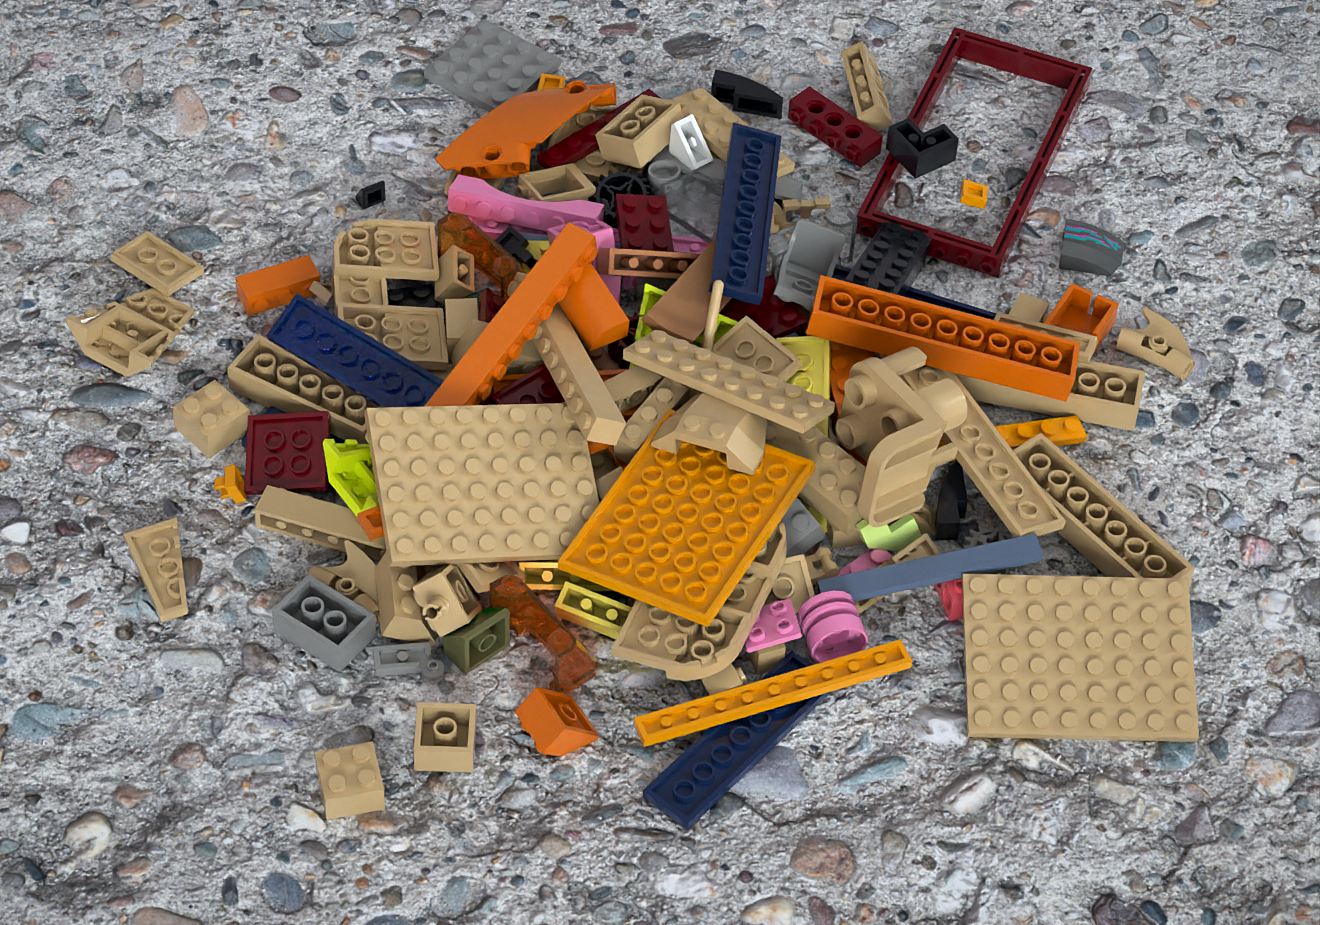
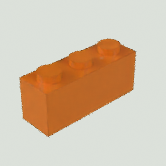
(276, 284)

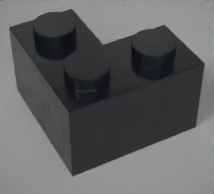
(921, 151)

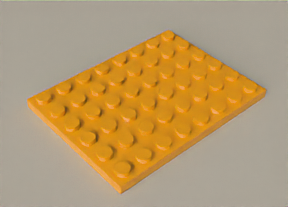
(684, 526)

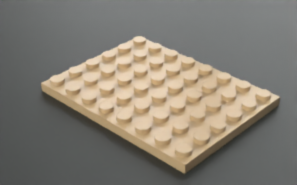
(480, 482)
(1079, 658)

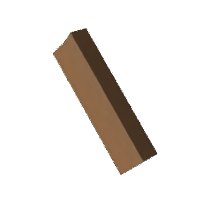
(686, 303)

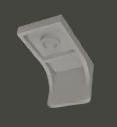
(810, 254)

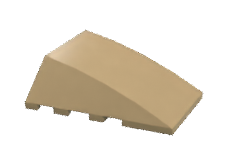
(130, 333)

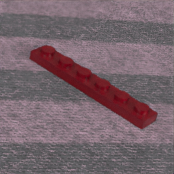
(583, 141)

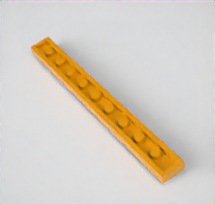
(772, 693)

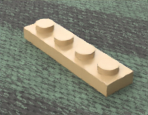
(1087, 342)

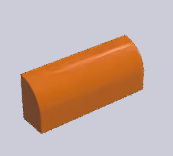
(594, 310)

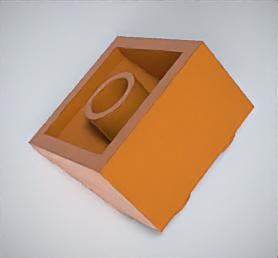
(555, 722)

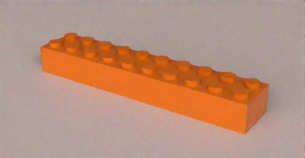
(946, 336)

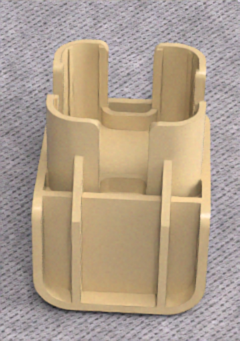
(897, 432)

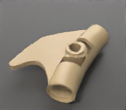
(1159, 344)
(352, 579)

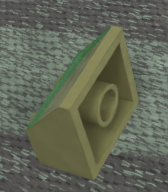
(479, 639)

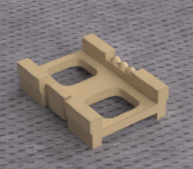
(805, 208)

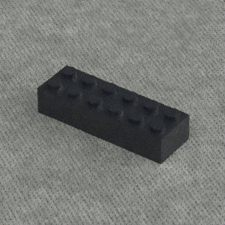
(891, 259)

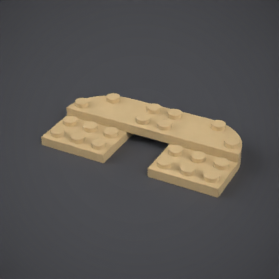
(359, 273)
(698, 651)

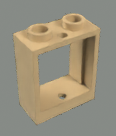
(555, 179)

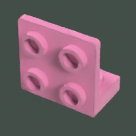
(773, 626)

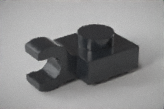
(515, 245)

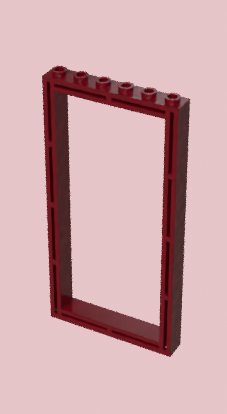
(1010, 59)

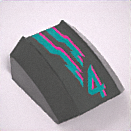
(1090, 249)

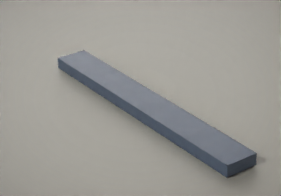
(936, 568)

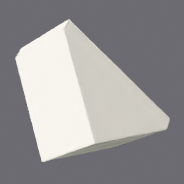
(688, 143)

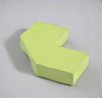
(890, 538)

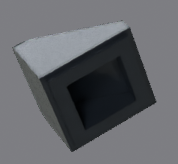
(371, 195)

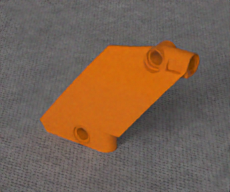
(503, 138)

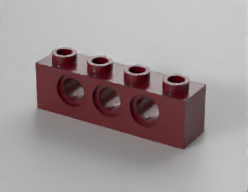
(835, 127)

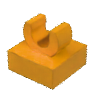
(231, 484)

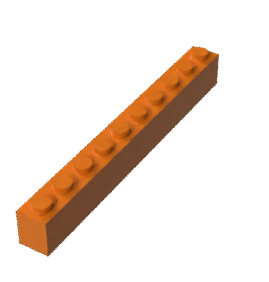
(518, 319)

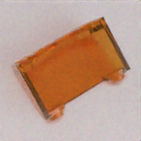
(488, 255)
(573, 659)

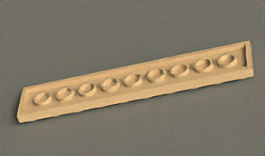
(993, 464)

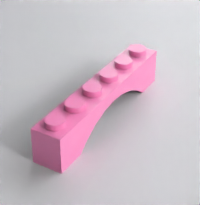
(479, 199)

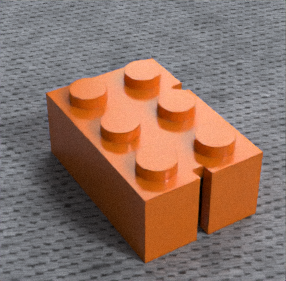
(1073, 313)

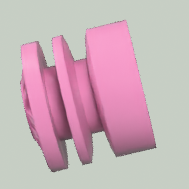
(832, 626)

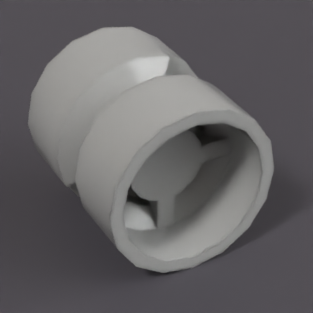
(661, 172)

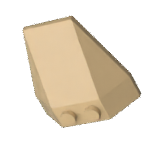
(716, 426)

